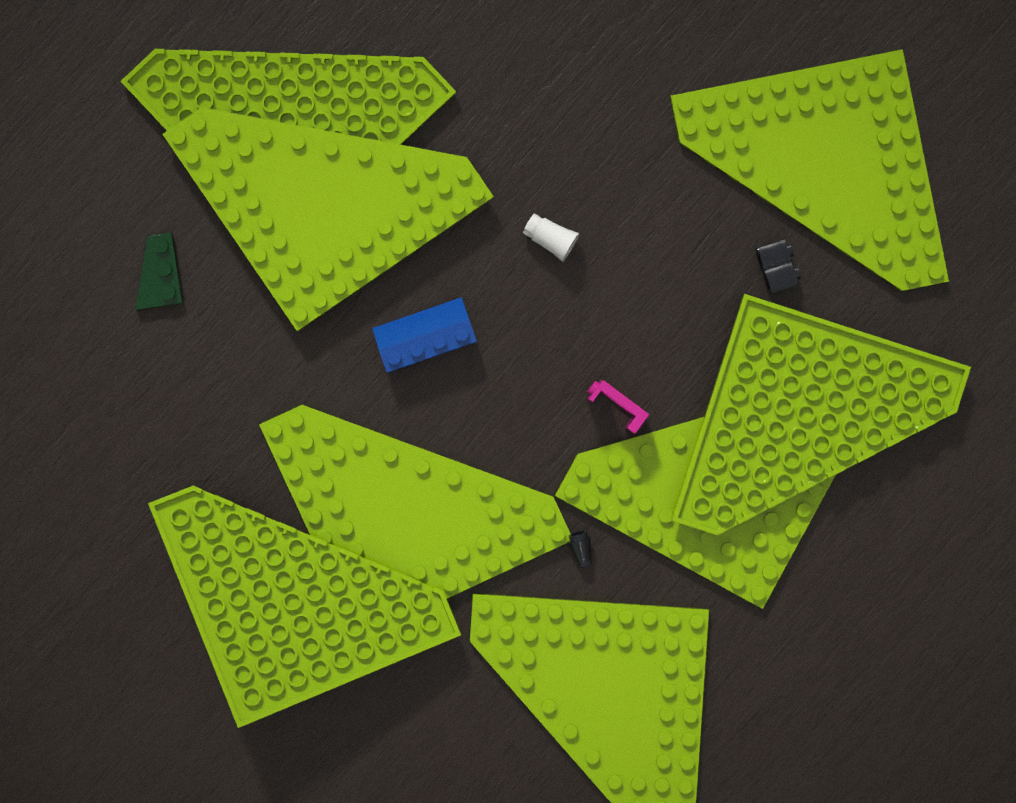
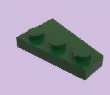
(159, 274)

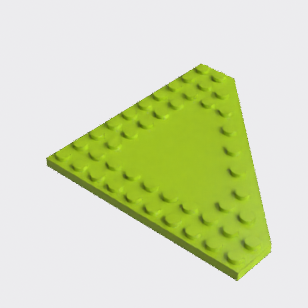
(328, 92)
(832, 153)
(321, 205)
(801, 406)
(636, 492)
(409, 504)
(287, 608)
(608, 684)

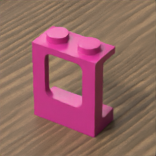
(638, 413)

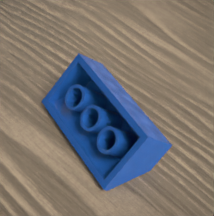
(424, 335)

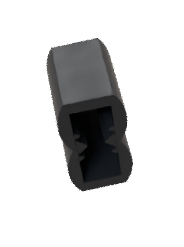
(777, 266)

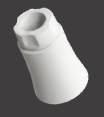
(551, 236)

